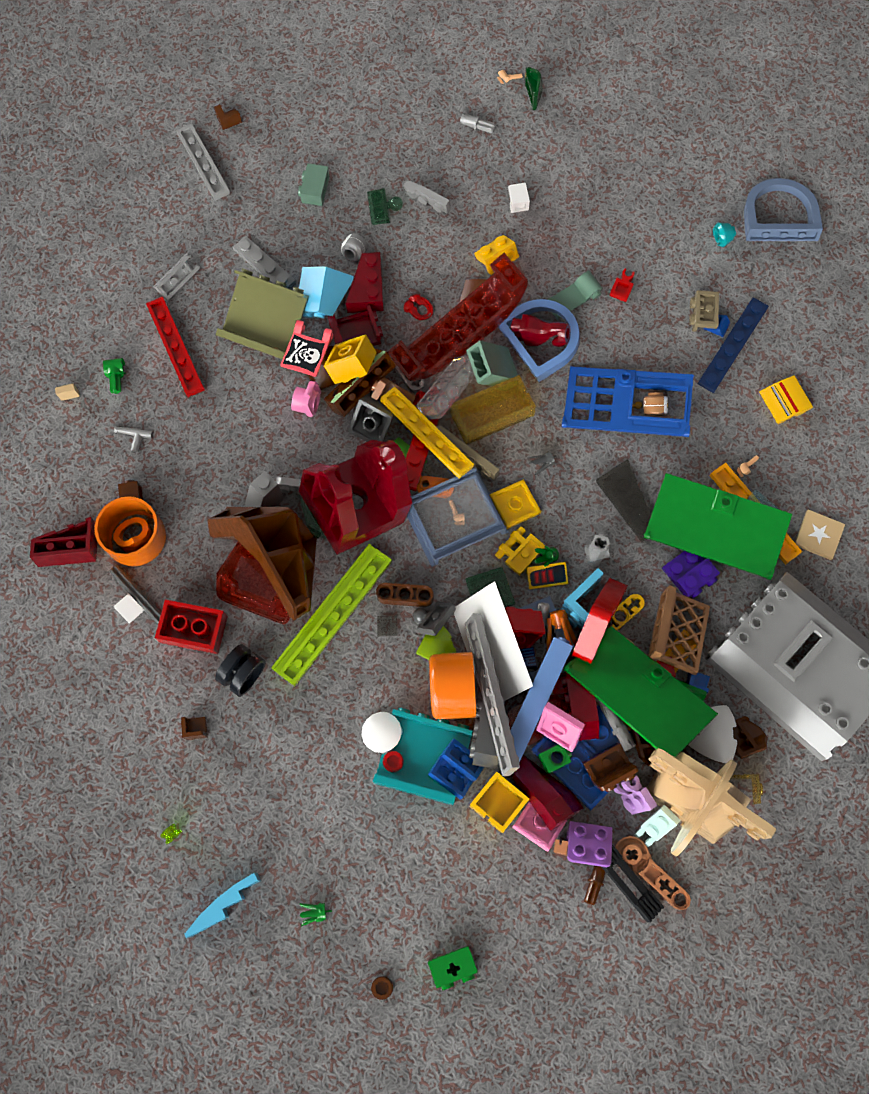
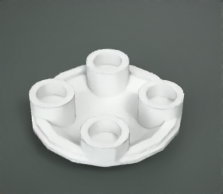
(381, 732)

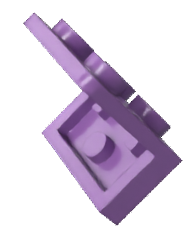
(589, 844)

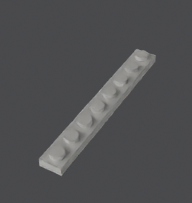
(491, 695)

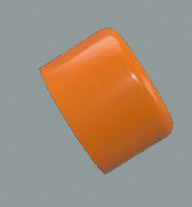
(140, 548)
(452, 685)

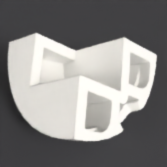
(717, 738)

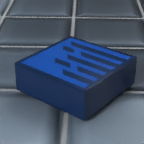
(529, 657)

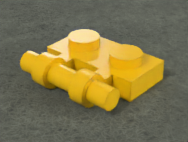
(524, 554)

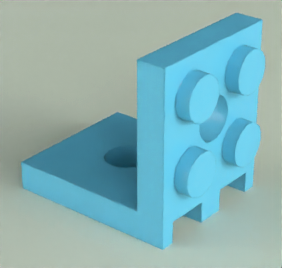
(575, 613)

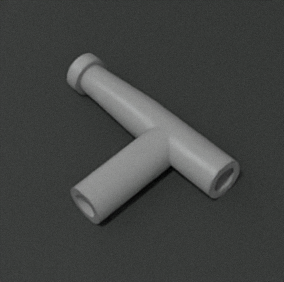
(137, 433)

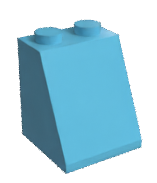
(325, 290)

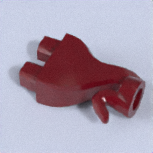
(536, 332)

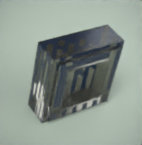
(387, 626)

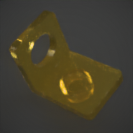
(757, 787)

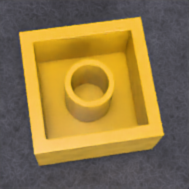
(350, 359)

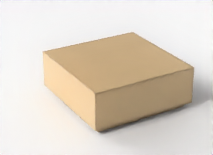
(67, 392)

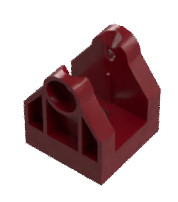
(375, 475)

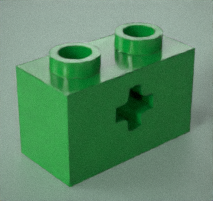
(439, 966)

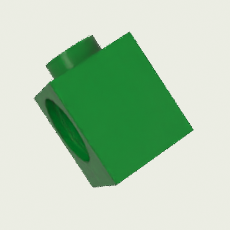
(548, 764)

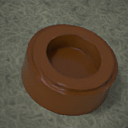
(382, 987)

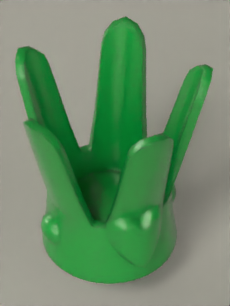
(549, 555)
(316, 913)

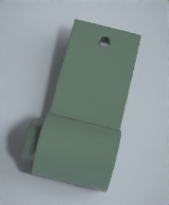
(578, 293)

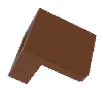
(228, 118)
(194, 728)

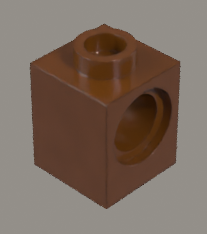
(130, 489)

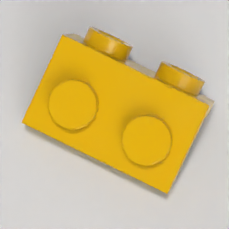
(493, 250)

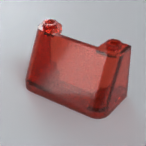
(245, 585)

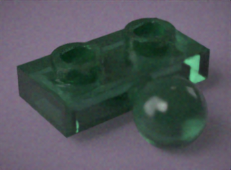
(379, 206)

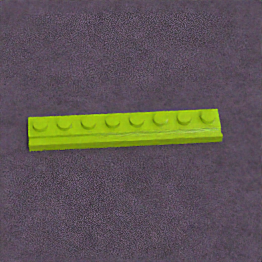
(331, 615)

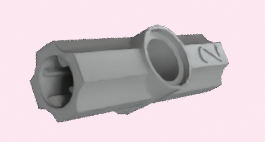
(597, 550)

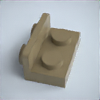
(705, 310)

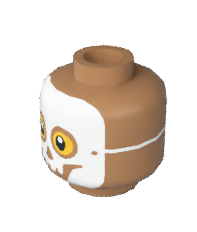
(655, 404)

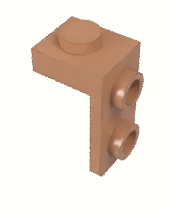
(384, 385)

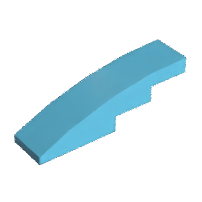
(217, 909)

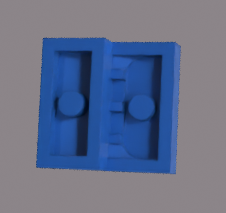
(455, 769)

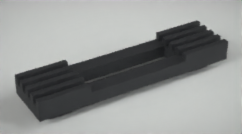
(647, 904)

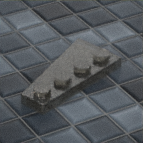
(624, 493)

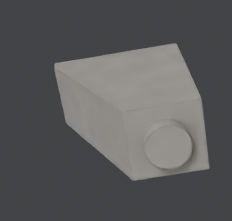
(264, 492)

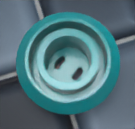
(723, 233)

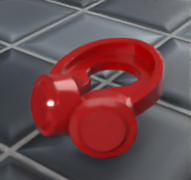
(410, 308)

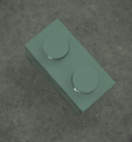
(314, 184)

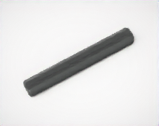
(136, 593)

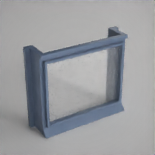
(454, 516)

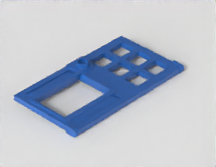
(622, 403)

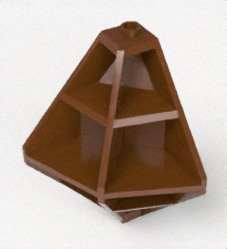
(279, 544)

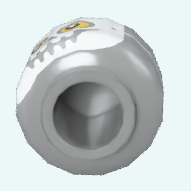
(353, 247)

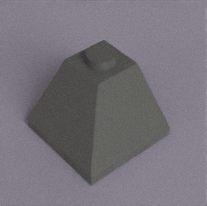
(370, 419)

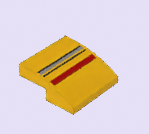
(786, 399)

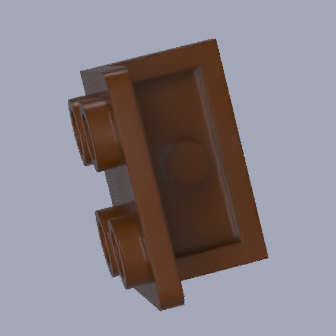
(610, 768)

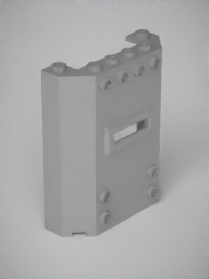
(829, 688)

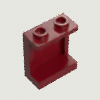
(355, 326)

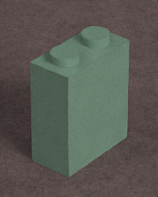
(491, 363)

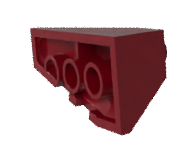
(546, 794)

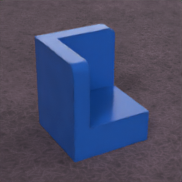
(698, 680)

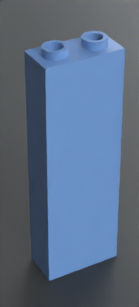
(539, 693)

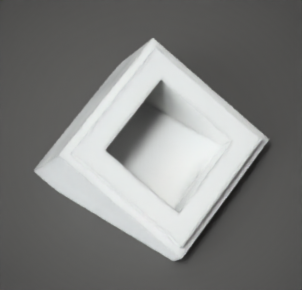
(129, 608)

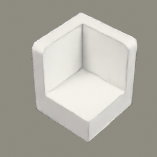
(518, 197)

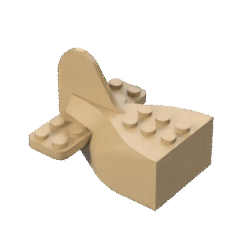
(702, 799)

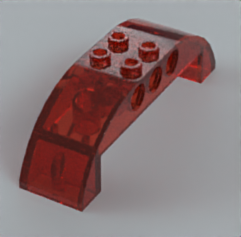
(464, 324)

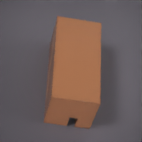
(561, 847)

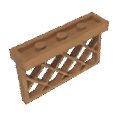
(660, 637)

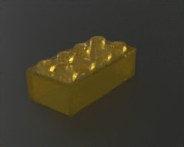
(492, 409)

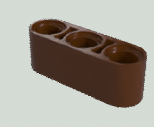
(396, 589)

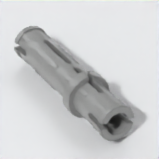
(618, 727)

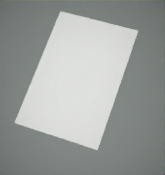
(502, 642)

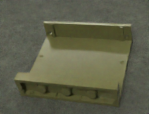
(263, 314)

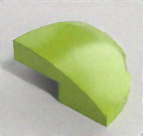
(436, 644)

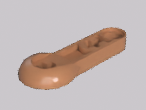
(649, 870)

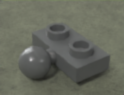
(432, 622)

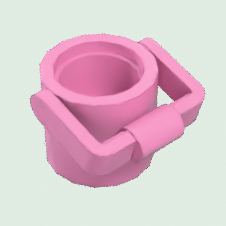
(306, 399)

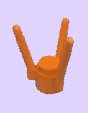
(560, 620)

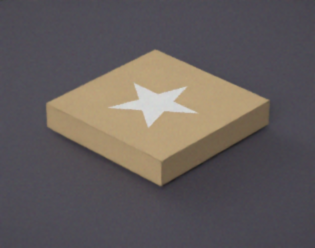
(819, 534)

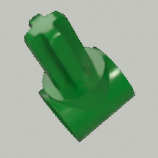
(114, 371)

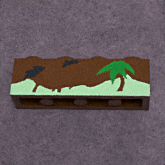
(346, 395)

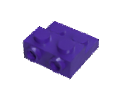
(691, 573)

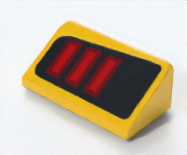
(547, 576)

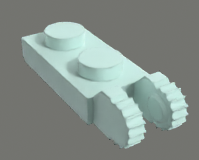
(658, 825)

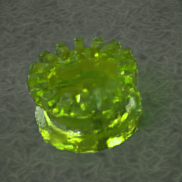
(169, 833)

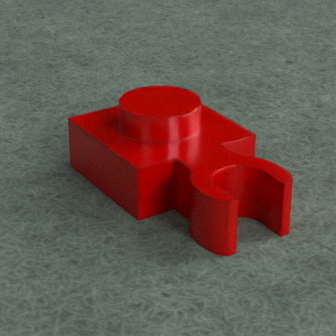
(622, 287)

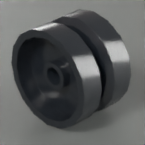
(240, 670)

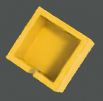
(499, 802)

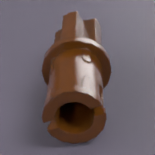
(596, 881)

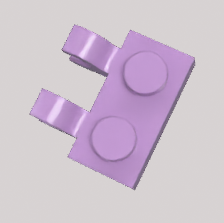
(635, 797)

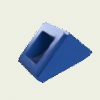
(722, 326)

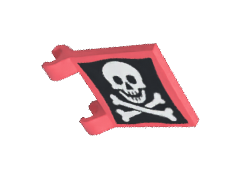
(306, 353)

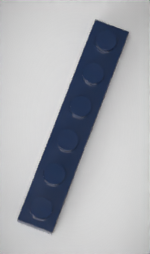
(733, 345)

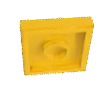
(515, 504)

